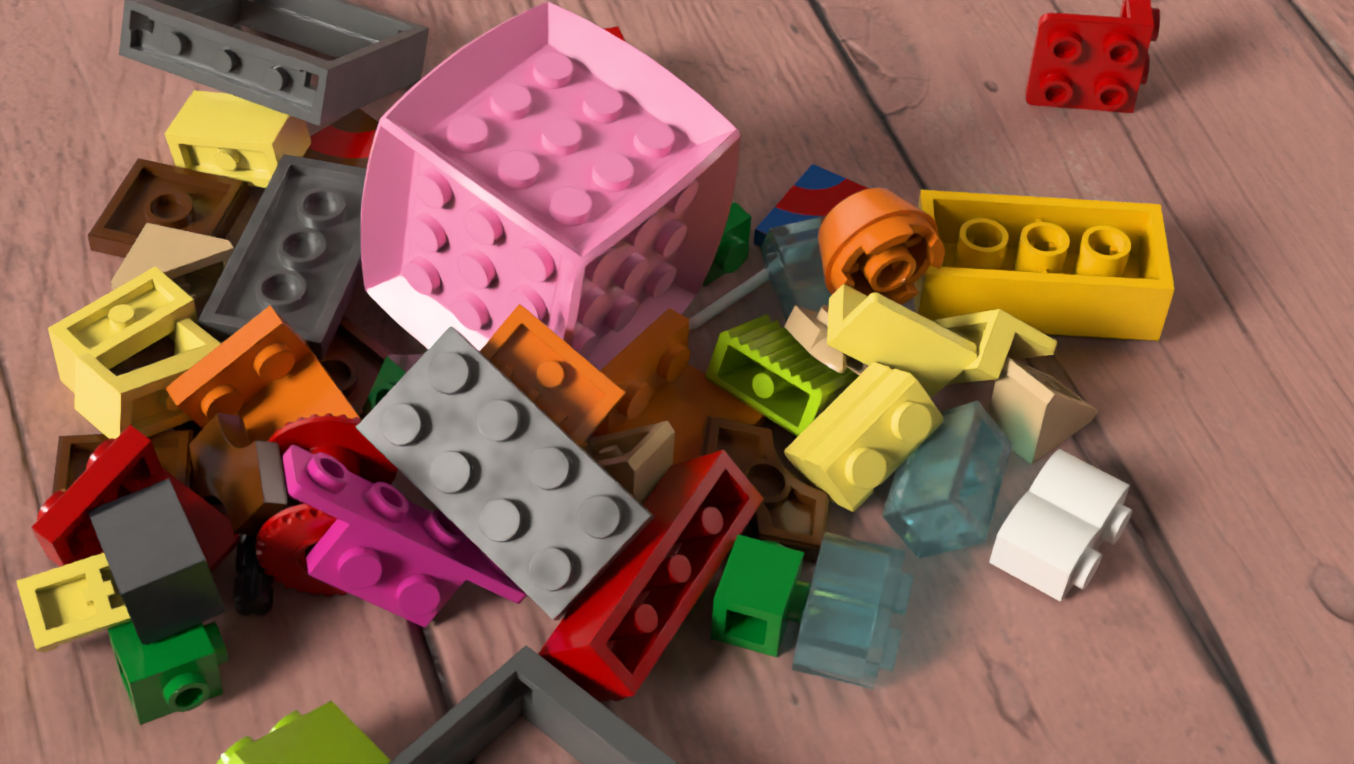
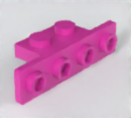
(387, 545)

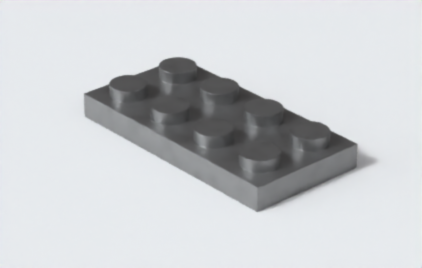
(295, 254)
(505, 473)

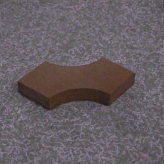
(238, 473)
(790, 509)

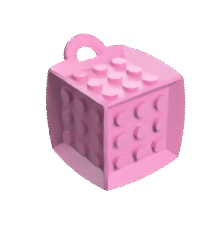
(547, 179)

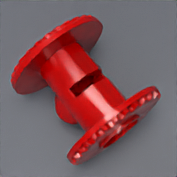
(295, 531)

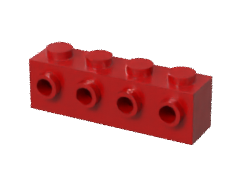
(643, 597)

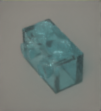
(950, 483)

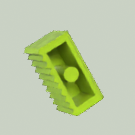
(775, 374)

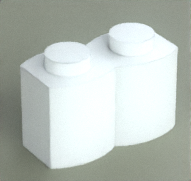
(1061, 524)

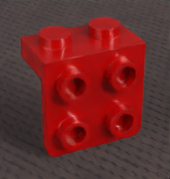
(1092, 58)
(113, 472)

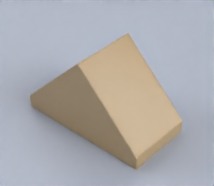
(183, 256)
(1036, 410)
(636, 456)

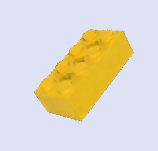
(1050, 263)

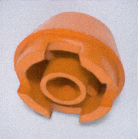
(878, 245)

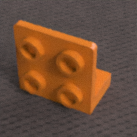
(552, 374)
(263, 377)
(668, 389)

